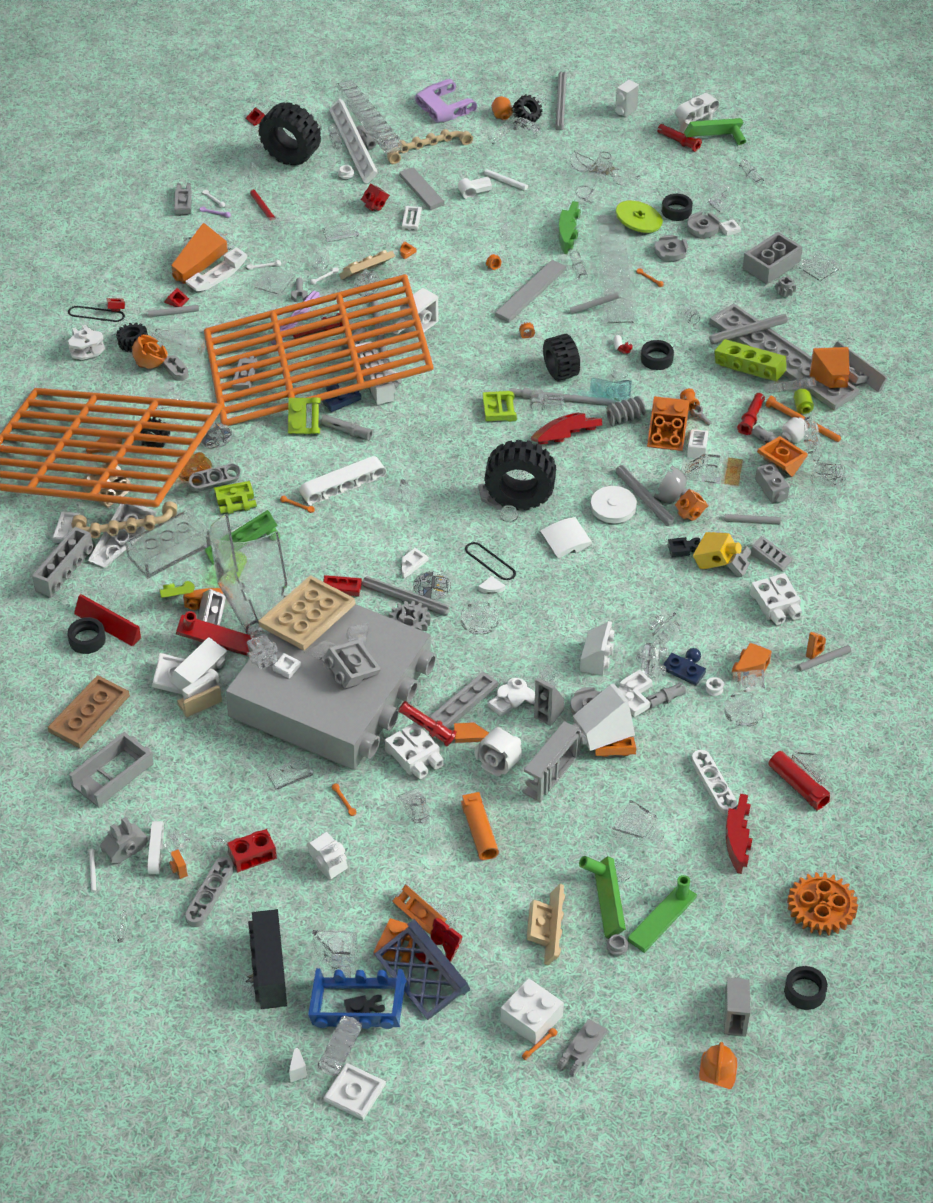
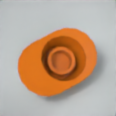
(719, 1066)

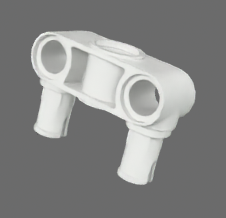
(696, 109)

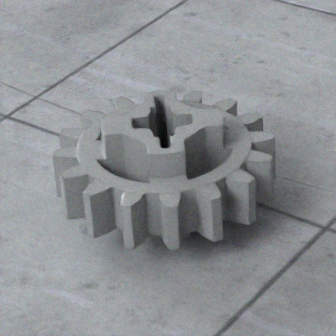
(411, 615)

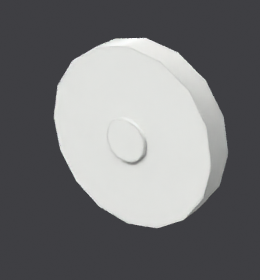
(613, 504)

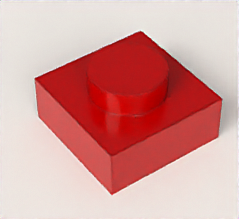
(115, 304)

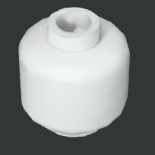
(793, 430)

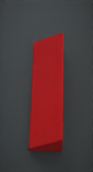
(112, 622)

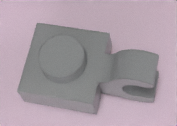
(738, 563)

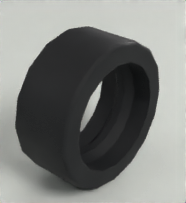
(677, 214)
(657, 363)
(89, 646)
(801, 1001)

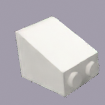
(605, 719)

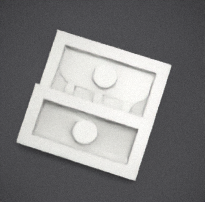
(566, 537)

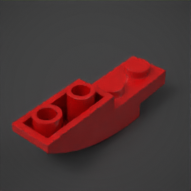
(564, 426)
(738, 835)

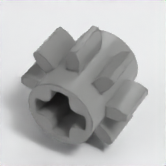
(785, 287)

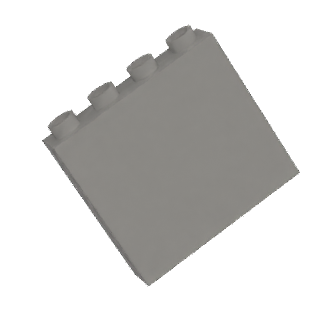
(321, 713)

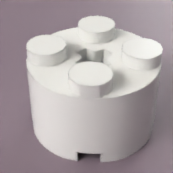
(498, 751)

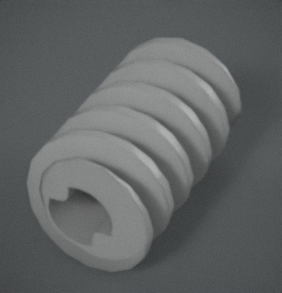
(625, 409)

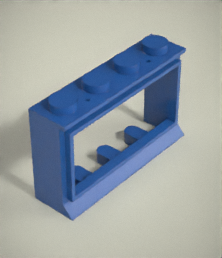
(368, 1020)

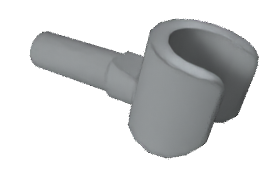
(693, 413)

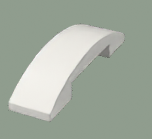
(224, 270)

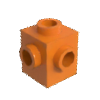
(691, 505)

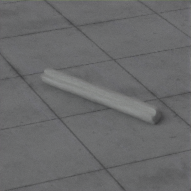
(748, 328)
(645, 495)
(405, 595)

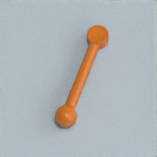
(659, 283)
(310, 509)
(351, 811)
(552, 1033)

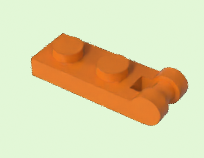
(417, 908)

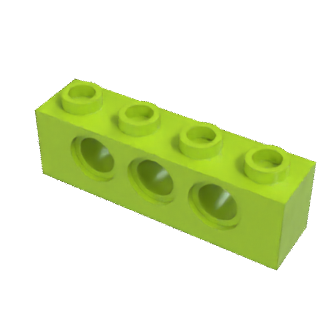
(750, 360)

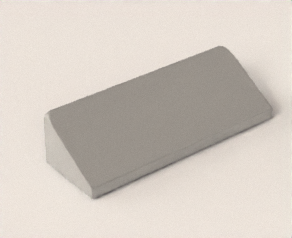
(211, 609)

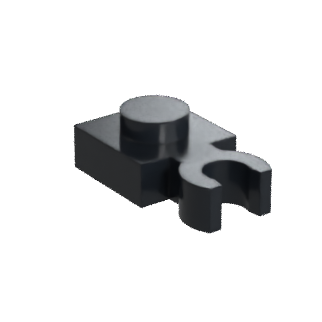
(681, 547)
(362, 1005)

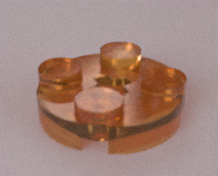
(197, 460)

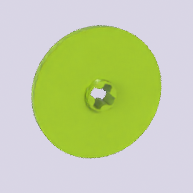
(639, 216)

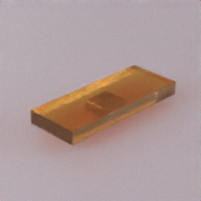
(733, 471)

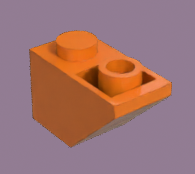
(753, 658)

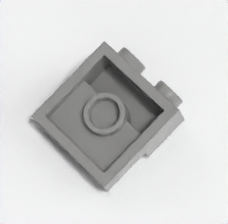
(350, 663)

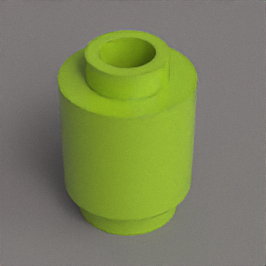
(803, 401)

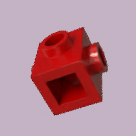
(374, 197)

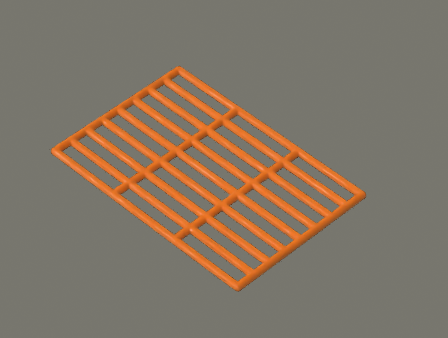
(285, 369)
(113, 460)

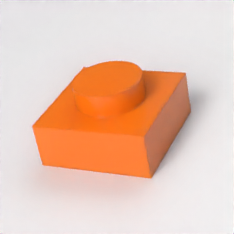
(178, 864)

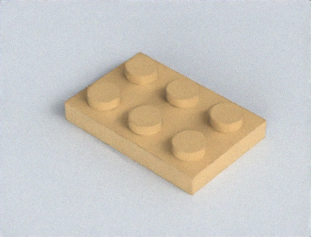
(366, 263)

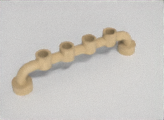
(465, 137)
(168, 510)

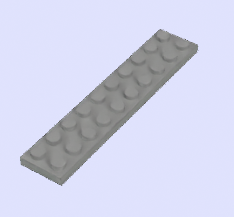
(797, 361)

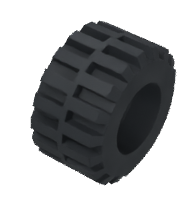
(561, 357)

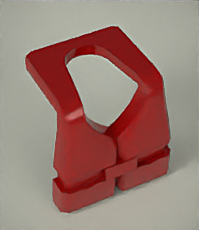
(444, 936)

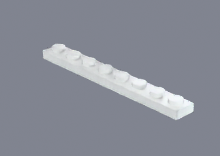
(353, 141)

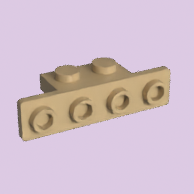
(545, 923)

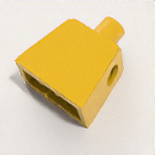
(715, 550)

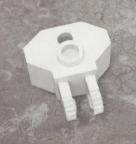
(85, 342)
(328, 855)

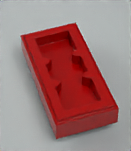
(347, 585)

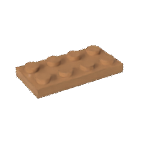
(88, 711)

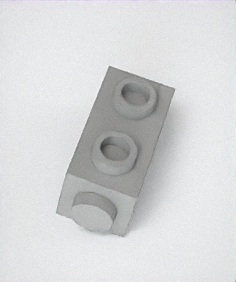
(772, 483)

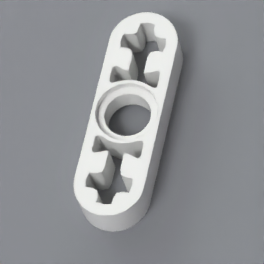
(156, 844)

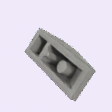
(548, 702)

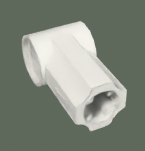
(470, 188)

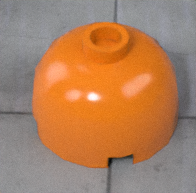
(148, 353)

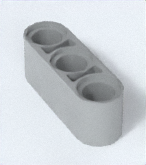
(207, 483)

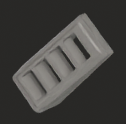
(761, 554)

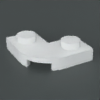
(632, 688)

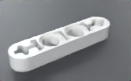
(716, 781)

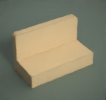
(200, 701)

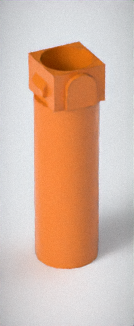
(479, 826)

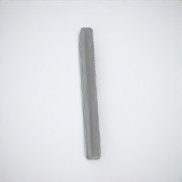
(560, 109)

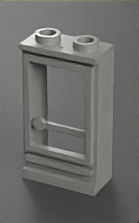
(553, 760)
(92, 790)

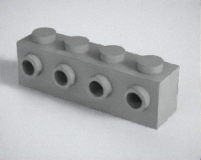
(62, 562)

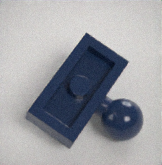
(340, 401)
(686, 668)

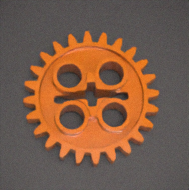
(822, 903)

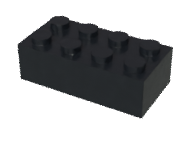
(267, 959)

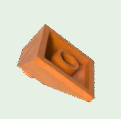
(830, 366)

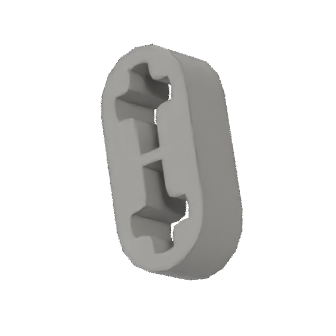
(179, 366)

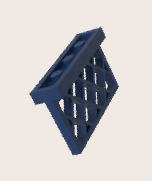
(439, 962)

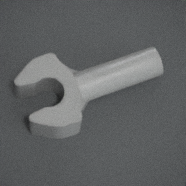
(299, 290)

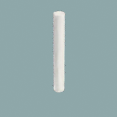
(517, 184)

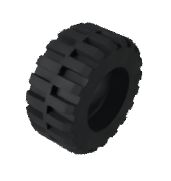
(296, 121)
(525, 457)

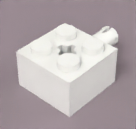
(427, 309)

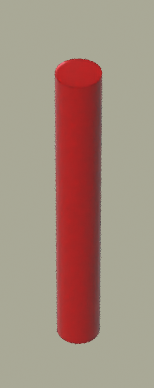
(262, 205)

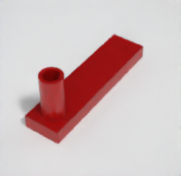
(201, 630)

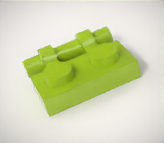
(234, 493)

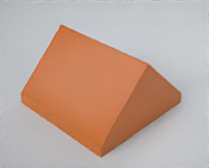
(783, 455)

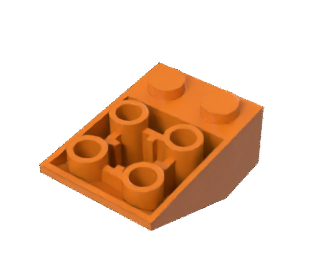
(668, 423)

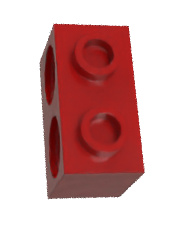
(252, 850)

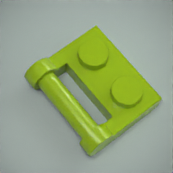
(493, 406)
(298, 415)
(172, 590)

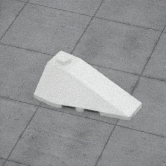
(110, 546)

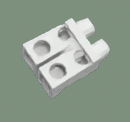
(777, 599)
(414, 750)

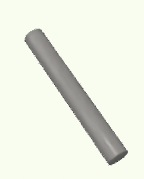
(593, 303)
(170, 311)
(752, 519)
(824, 658)

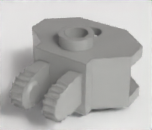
(123, 841)

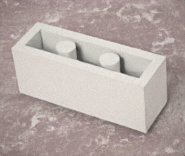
(202, 661)

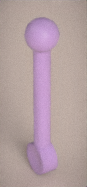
(226, 214)

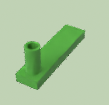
(717, 127)
(251, 530)
(608, 893)
(663, 915)

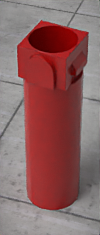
(799, 780)

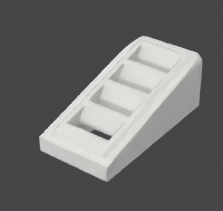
(699, 447)

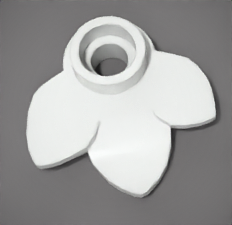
(516, 692)

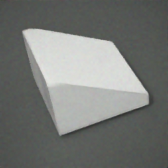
(297, 1067)

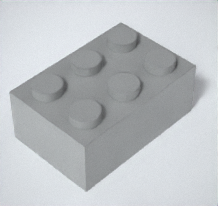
(772, 257)

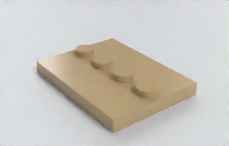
(307, 612)

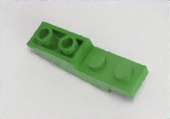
(567, 227)

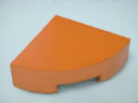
(407, 250)

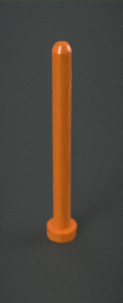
(771, 402)

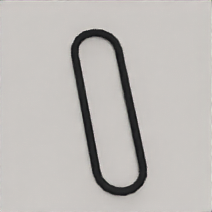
(102, 319)
(466, 549)

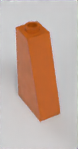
(199, 253)

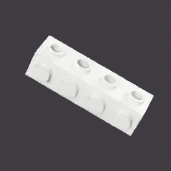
(381, 393)

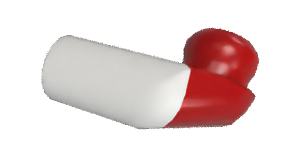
(619, 346)

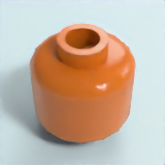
(502, 108)

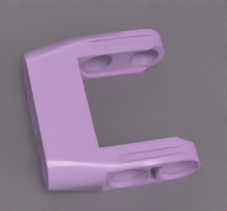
(439, 110)

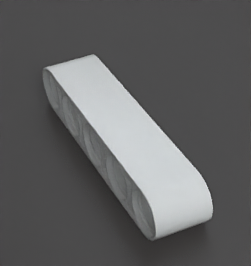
(342, 480)

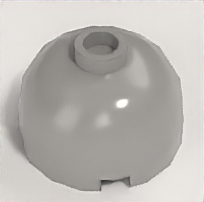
(672, 486)

